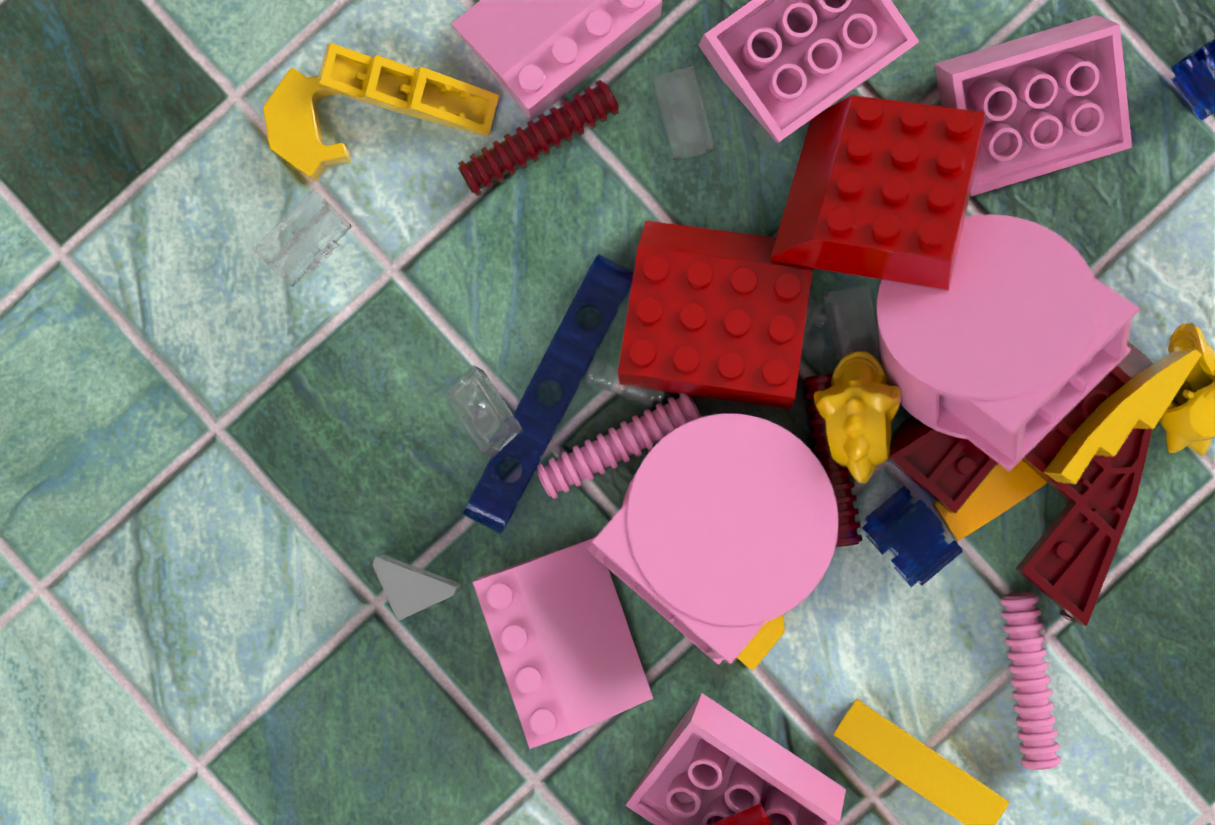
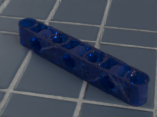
(563, 364)

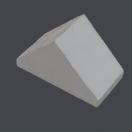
(410, 587)

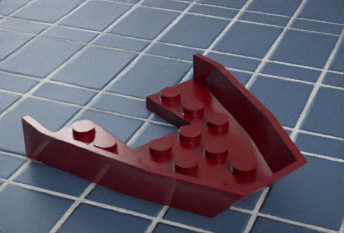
(1081, 542)

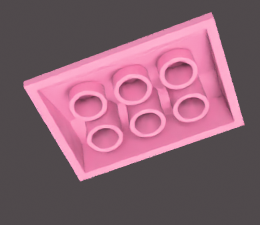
(550, 45)
(803, 54)
(1044, 100)
(562, 642)
(725, 766)

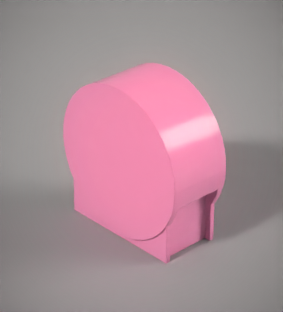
(1007, 341)
(723, 529)

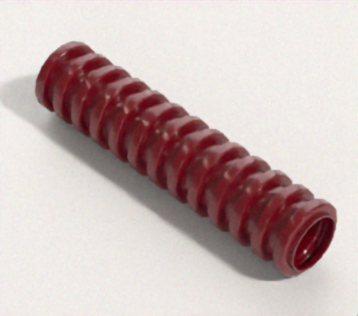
(539, 137)
(836, 473)

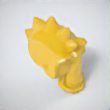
(1192, 411)
(859, 413)

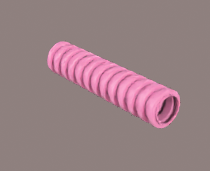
(616, 445)
(1030, 681)

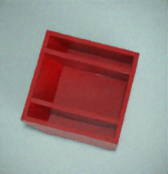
(882, 191)
(714, 316)

